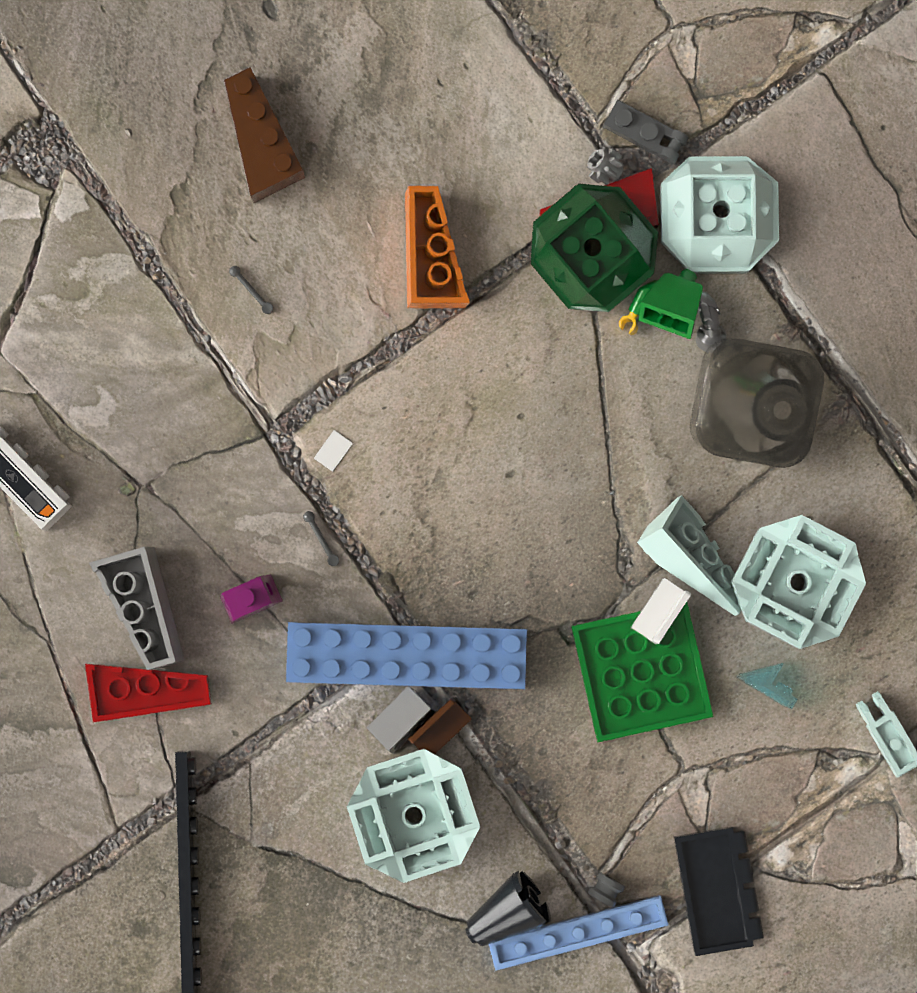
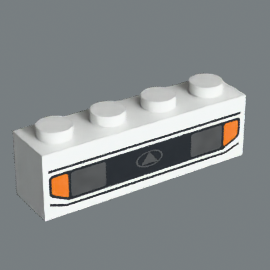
(29, 486)

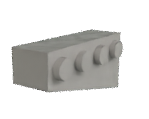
(142, 604)

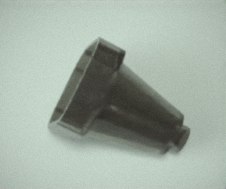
(738, 396)

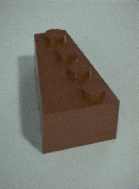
(262, 143)

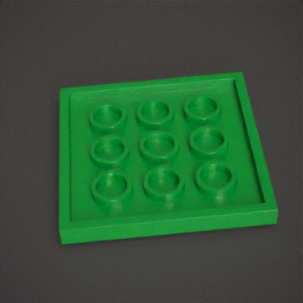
(639, 683)

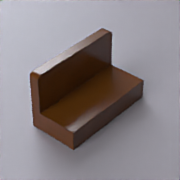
(440, 727)

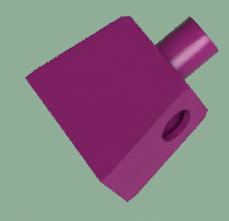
(250, 598)

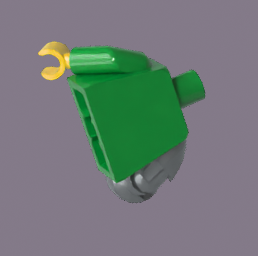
(674, 306)

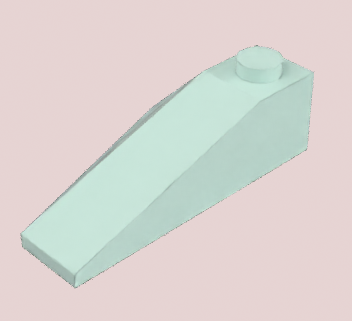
(683, 549)

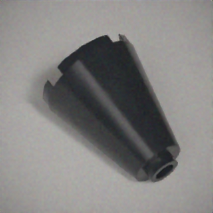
(508, 912)

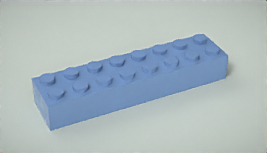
(406, 655)

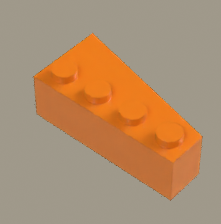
(431, 260)

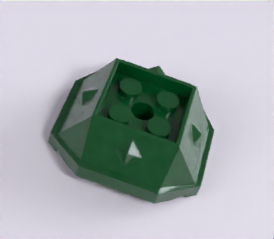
(625, 254)

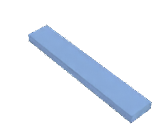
(579, 932)

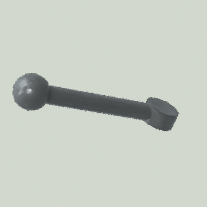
(267, 307)
(309, 517)

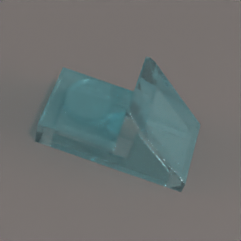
(762, 679)

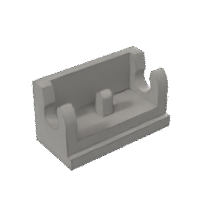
(400, 720)

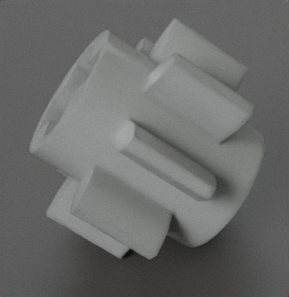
(605, 165)

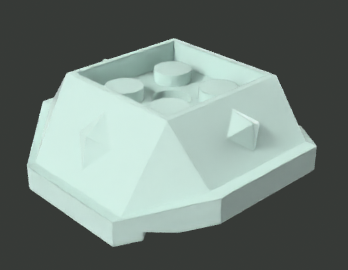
(715, 243)
(830, 576)
(408, 848)

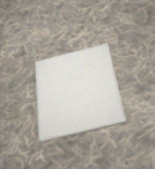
(333, 450)

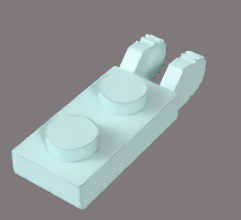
(890, 736)

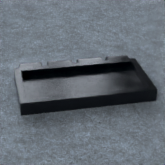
(715, 890)

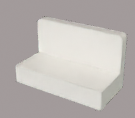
(660, 611)

